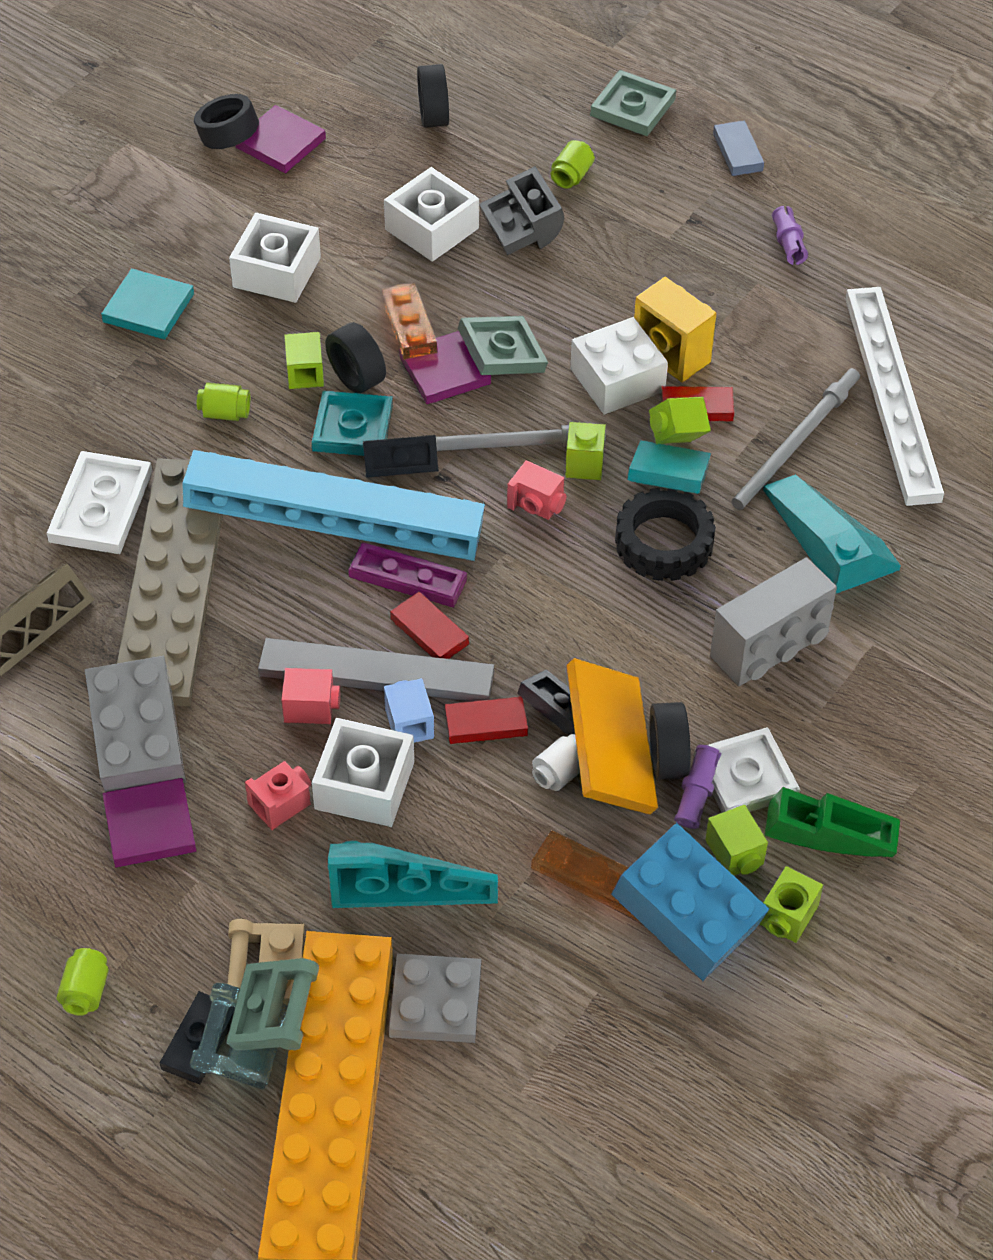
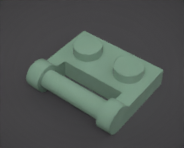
(261, 1003)

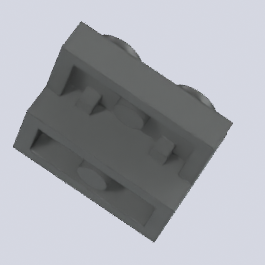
(524, 212)

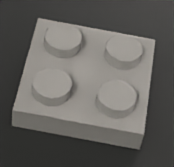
(435, 998)

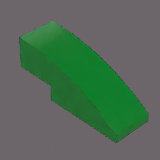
(831, 825)

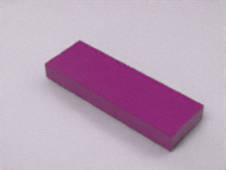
(407, 574)

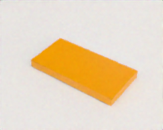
(611, 737)

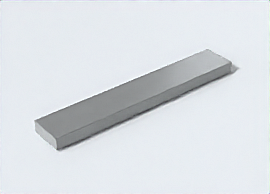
(378, 668)

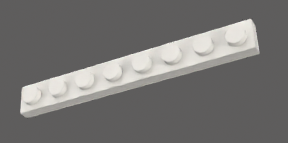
(894, 397)

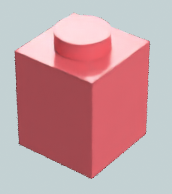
(309, 696)

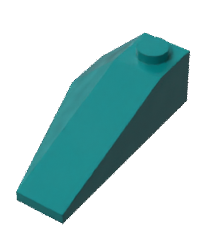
(830, 536)
(393, 877)

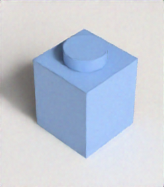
(409, 709)

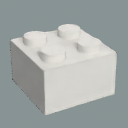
(431, 214)
(275, 257)
(618, 365)
(363, 772)

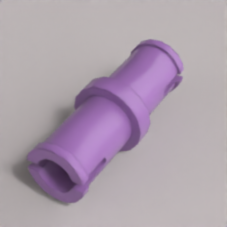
(789, 235)
(697, 786)

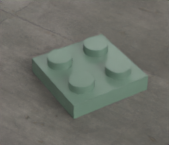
(633, 102)
(502, 345)

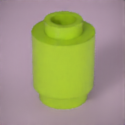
(572, 164)
(224, 401)
(83, 981)

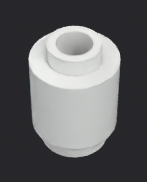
(557, 764)

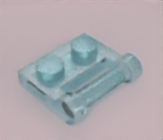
(245, 1066)

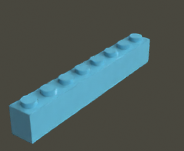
(333, 505)

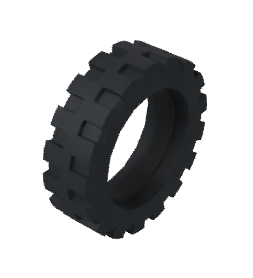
(658, 562)

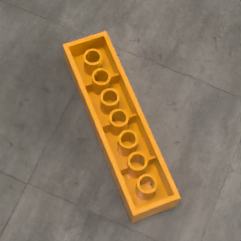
(329, 1103)

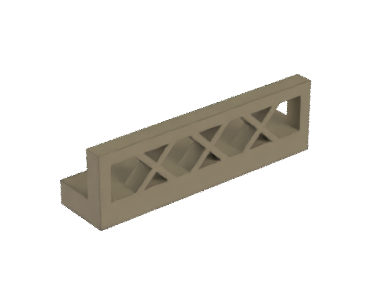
(33, 599)

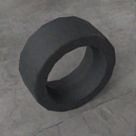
(433, 95)
(226, 121)
(355, 357)
(669, 740)

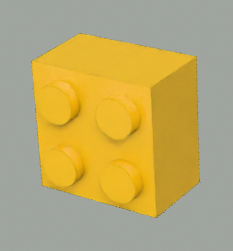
(677, 326)

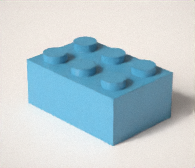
(689, 901)

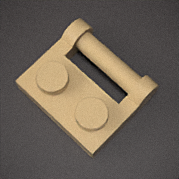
(276, 944)

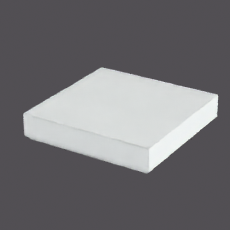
(750, 771)

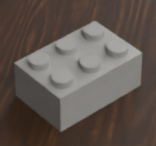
(772, 621)
(134, 723)

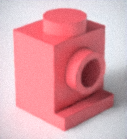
(536, 491)
(279, 794)

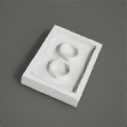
(100, 502)

